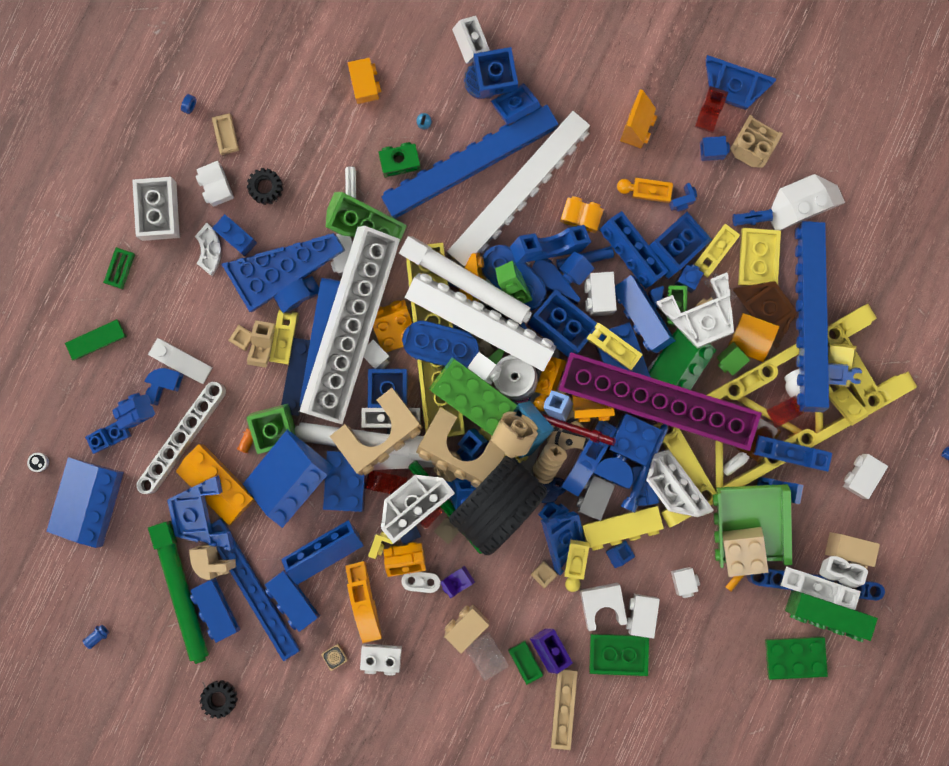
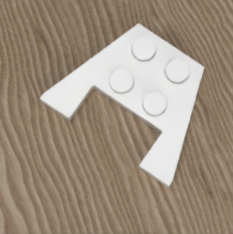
(705, 322)

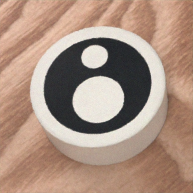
(38, 462)

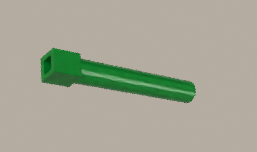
(165, 542)

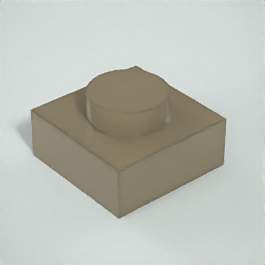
(446, 530)

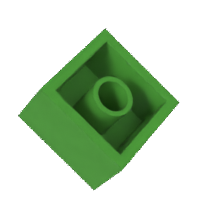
(269, 425)

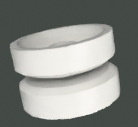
(524, 385)

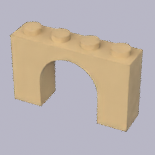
(403, 427)
(434, 448)

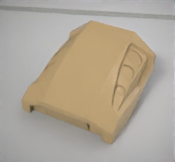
(755, 143)

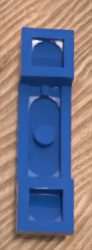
(793, 453)

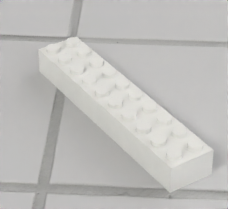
(350, 324)

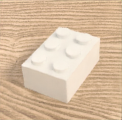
(156, 208)

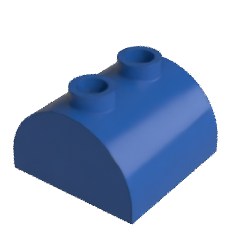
(615, 471)

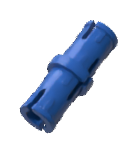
(752, 217)

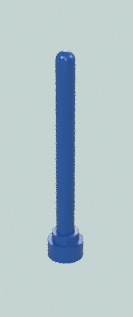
(630, 502)

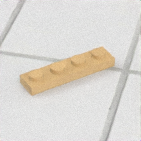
(564, 709)

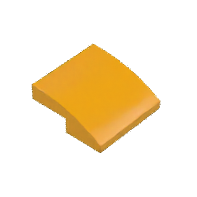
(754, 336)

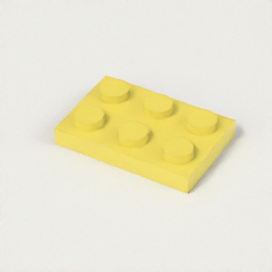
(759, 256)

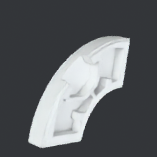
(210, 249)

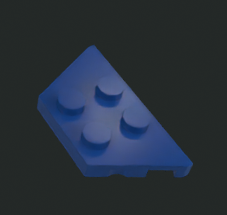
(742, 84)
(558, 532)

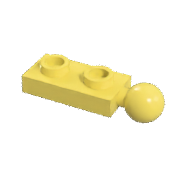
(576, 564)

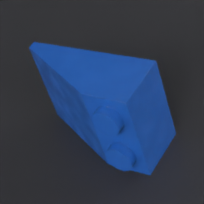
(680, 243)
(627, 334)

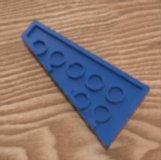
(267, 273)

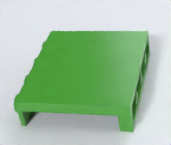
(756, 507)

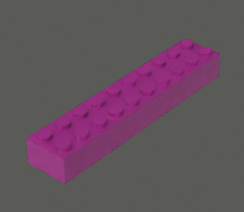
(659, 401)

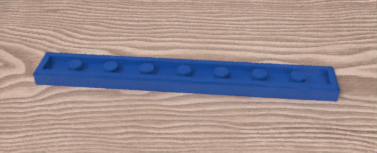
(258, 598)

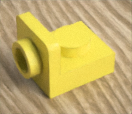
(377, 546)

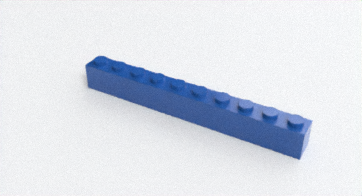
(469, 162)
(812, 319)

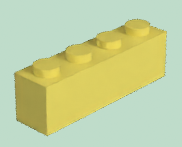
(623, 526)

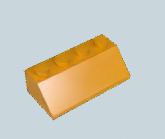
(203, 465)

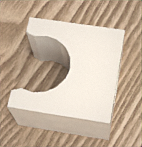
(601, 597)

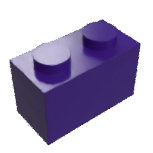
(551, 651)

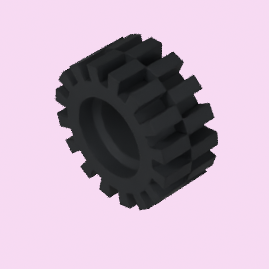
(261, 175)
(206, 699)

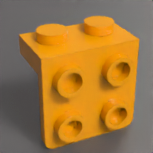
(390, 325)
(587, 409)

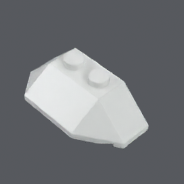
(804, 200)
(675, 486)
(412, 504)

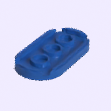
(502, 254)
(439, 343)

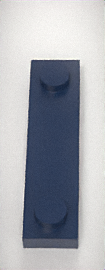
(295, 375)

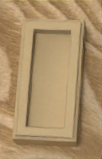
(225, 134)

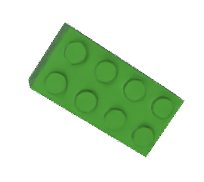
(471, 396)

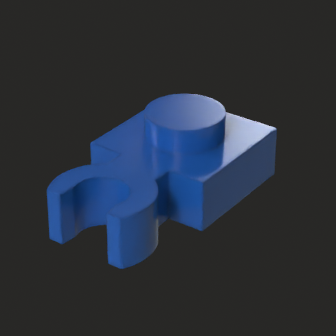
(840, 374)

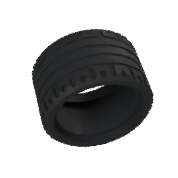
(498, 505)

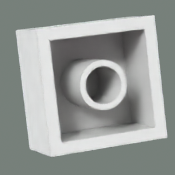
(601, 294)

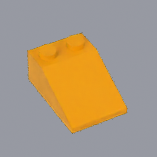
(639, 121)

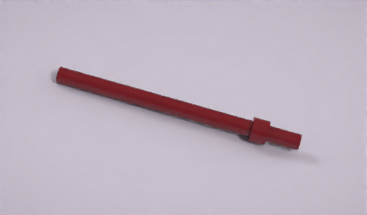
(595, 435)

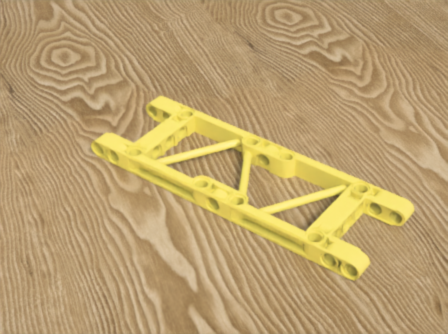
(754, 379)

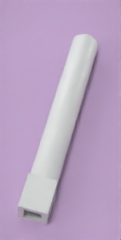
(467, 281)
(321, 435)

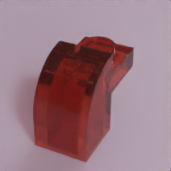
(711, 108)
(784, 411)
(384, 482)

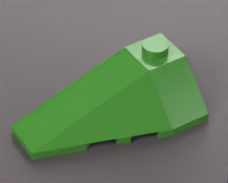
(348, 213)

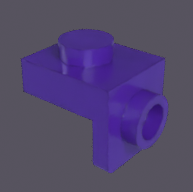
(457, 582)

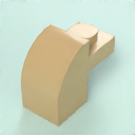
(261, 341)
(206, 563)

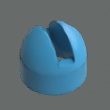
(427, 123)

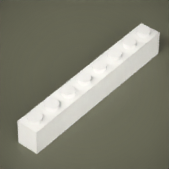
(480, 321)

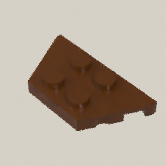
(769, 304)

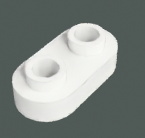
(421, 582)

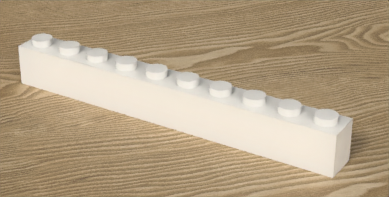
(519, 189)

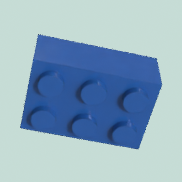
(562, 323)
(343, 486)

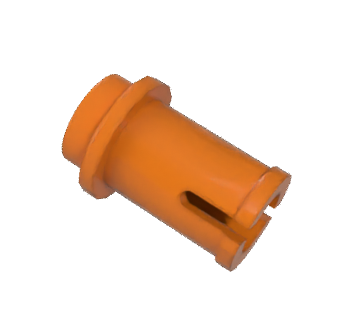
(246, 441)

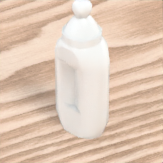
(735, 463)

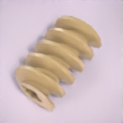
(549, 463)

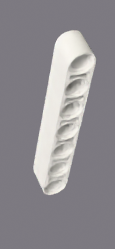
(173, 443)

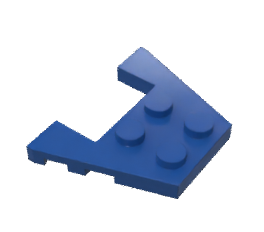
(191, 515)

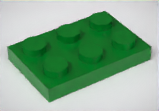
(618, 654)
(796, 658)

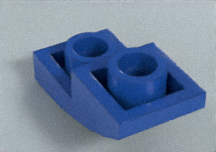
(106, 437)

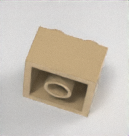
(852, 549)
(745, 552)
(466, 627)

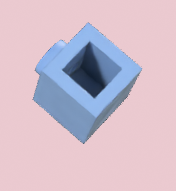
(558, 405)

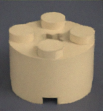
(515, 434)

